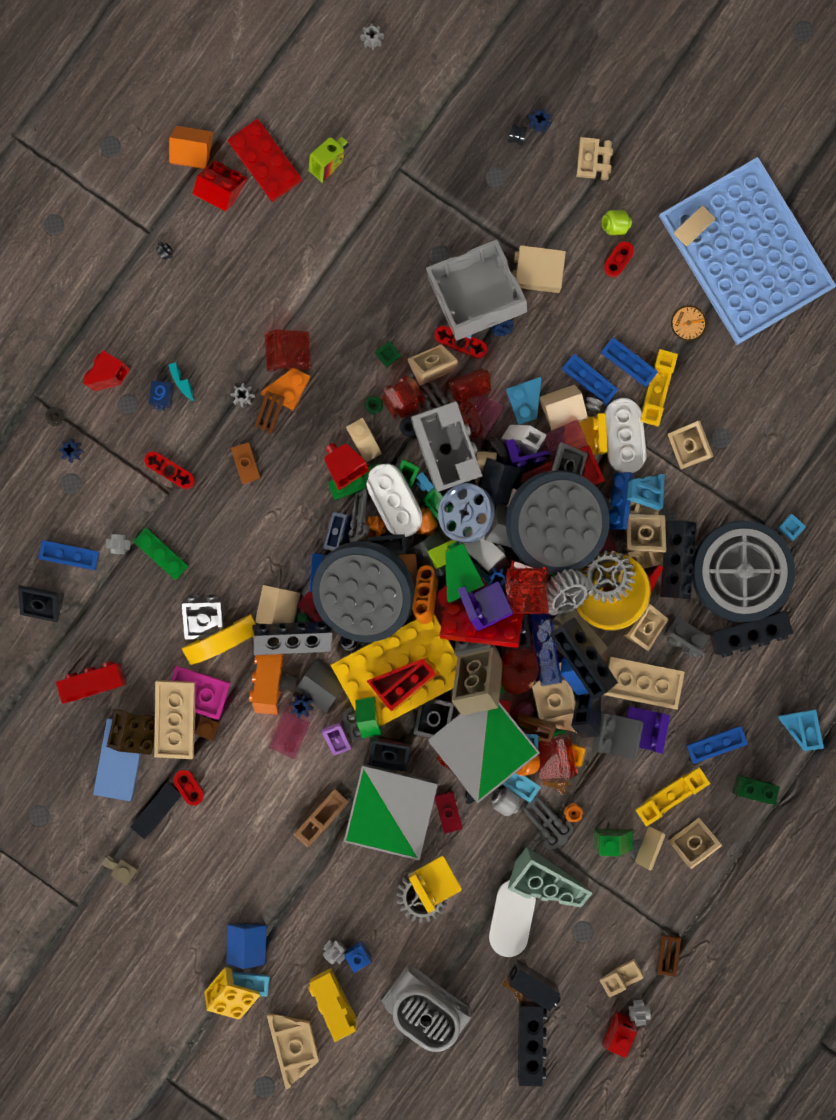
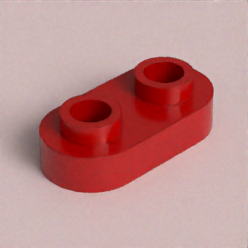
(618, 260)
(188, 787)

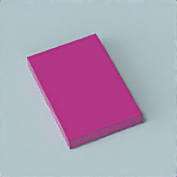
(209, 691)

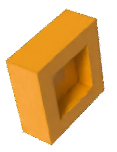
(579, 754)

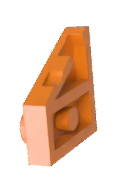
(290, 386)

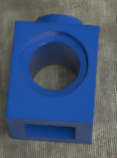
(358, 956)

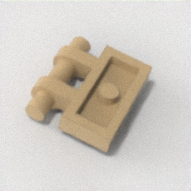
(588, 157)

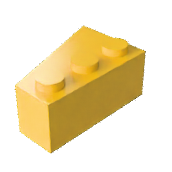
(333, 1004)

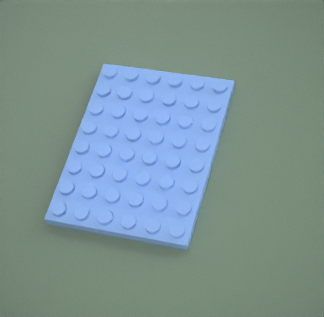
(753, 254)

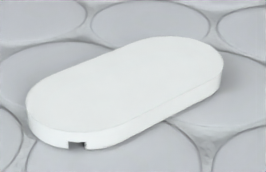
(625, 436)
(394, 500)
(510, 922)

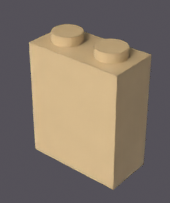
(539, 268)

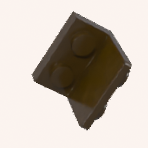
(131, 732)

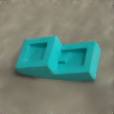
(184, 385)

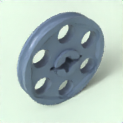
(468, 504)

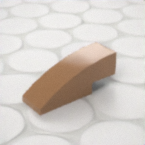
(321, 818)

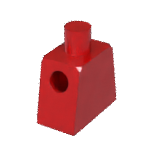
(344, 464)
(620, 1037)

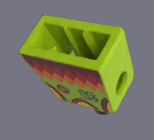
(327, 158)

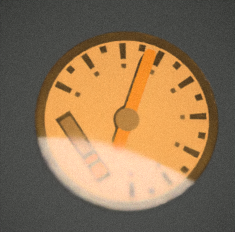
(688, 323)

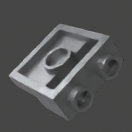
(202, 616)

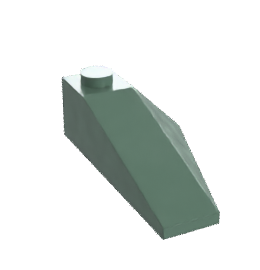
(542, 879)

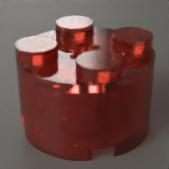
(403, 397)
(527, 667)

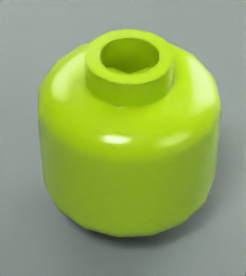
(616, 222)

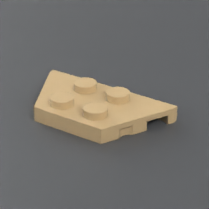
(555, 703)
(293, 1046)

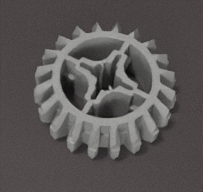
(615, 570)
(567, 591)
(415, 901)

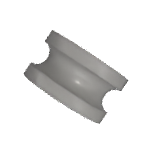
(593, 404)

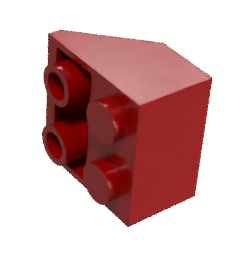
(219, 185)
(105, 373)

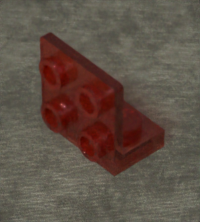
(287, 350)
(470, 385)
(527, 590)
(557, 759)

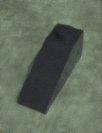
(587, 716)

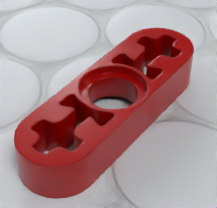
(475, 342)
(160, 458)

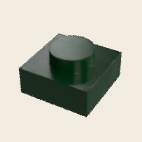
(387, 354)

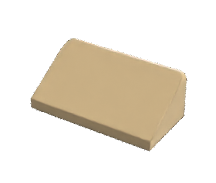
(650, 848)

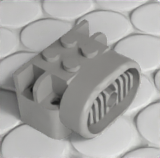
(446, 427)
(418, 995)

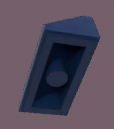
(338, 531)

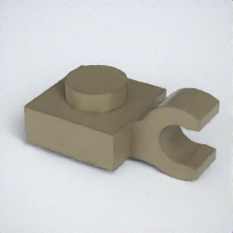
(122, 871)

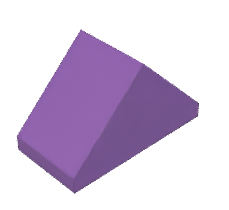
(336, 738)

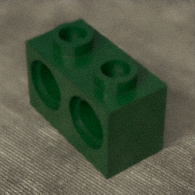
(756, 790)

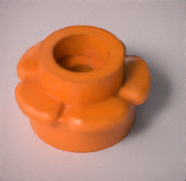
(578, 812)

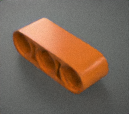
(426, 602)

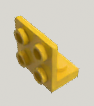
(596, 433)
(434, 883)
(229, 999)

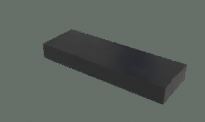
(156, 810)

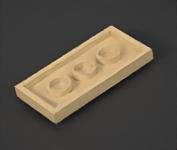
(646, 683)
(174, 719)

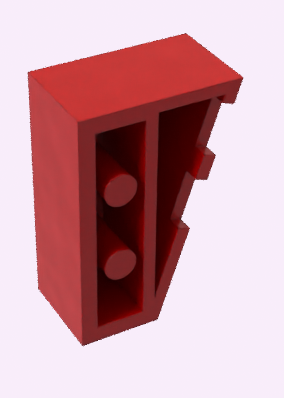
(90, 682)
(402, 683)

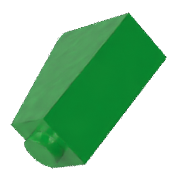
(460, 571)
(613, 841)

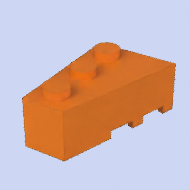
(267, 683)

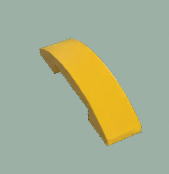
(658, 388)
(220, 641)
(672, 795)

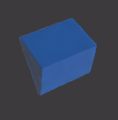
(246, 945)

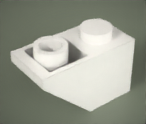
(527, 437)

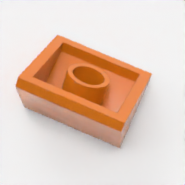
(190, 147)

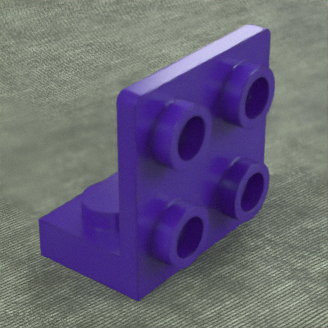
(534, 460)
(485, 605)
(653, 730)

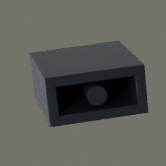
(534, 985)

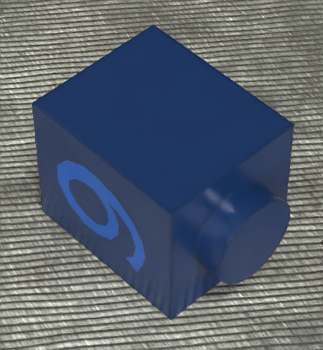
(161, 395)

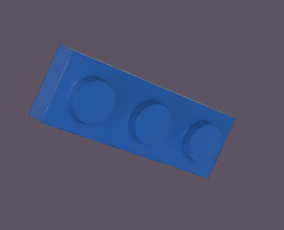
(629, 362)
(589, 379)
(621, 506)
(69, 555)
(716, 744)

